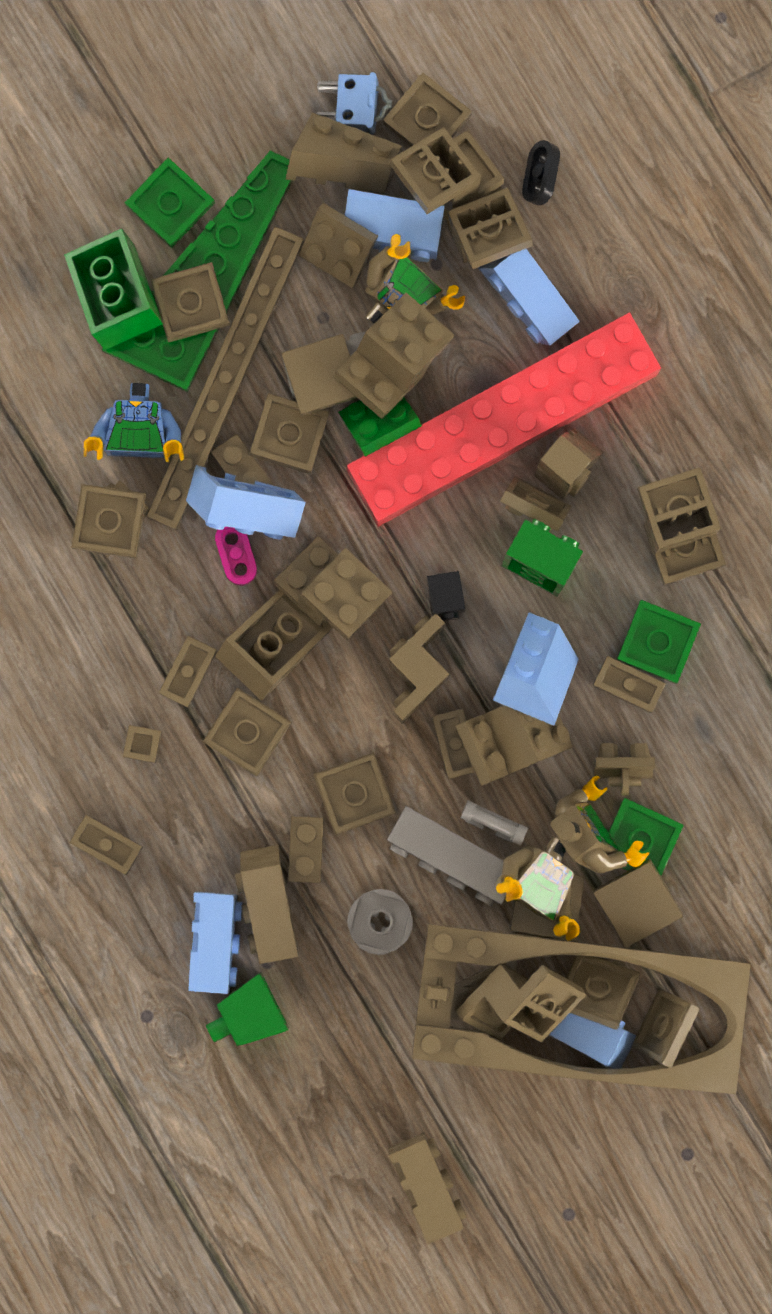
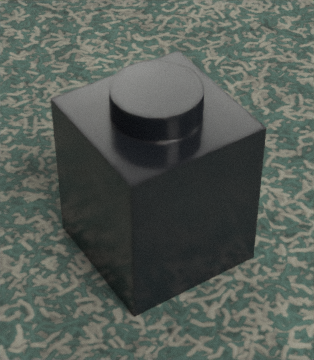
(446, 595)

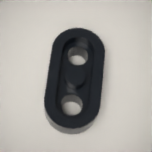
(541, 172)

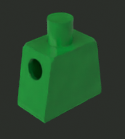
(248, 1014)

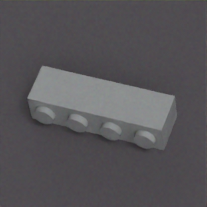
(449, 853)

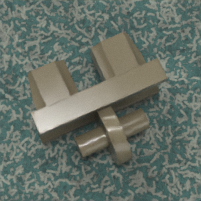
(624, 770)

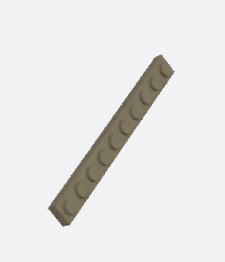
(226, 375)

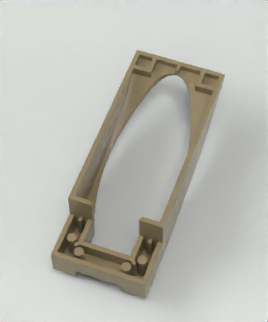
(434, 1040)

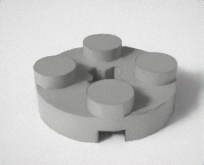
(389, 937)

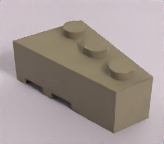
(342, 155)
(568, 463)
(266, 905)
(427, 1187)

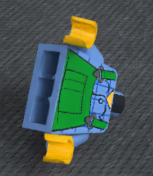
(136, 429)

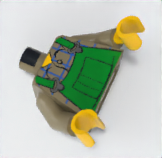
(394, 274)
(587, 837)
(541, 885)

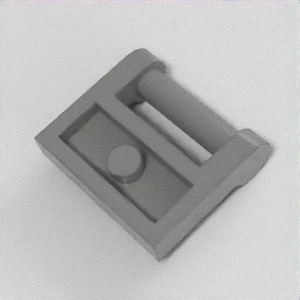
(504, 827)

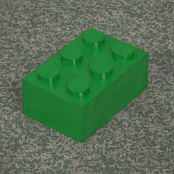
(113, 289)
(542, 556)

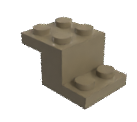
(446, 171)
(488, 228)
(393, 355)
(681, 526)
(332, 587)
(417, 667)
(510, 741)
(522, 1003)

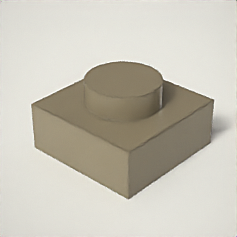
(142, 744)

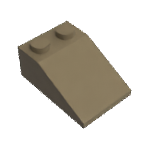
(271, 644)

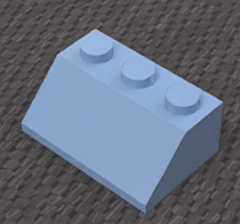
(399, 216)
(538, 670)

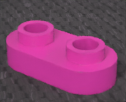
(235, 555)

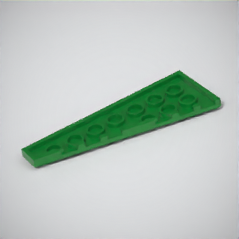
(230, 245)

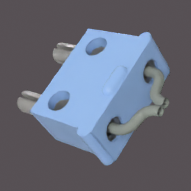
(356, 102)

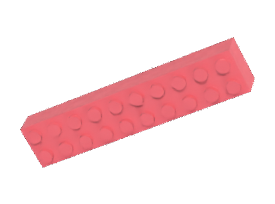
(504, 419)

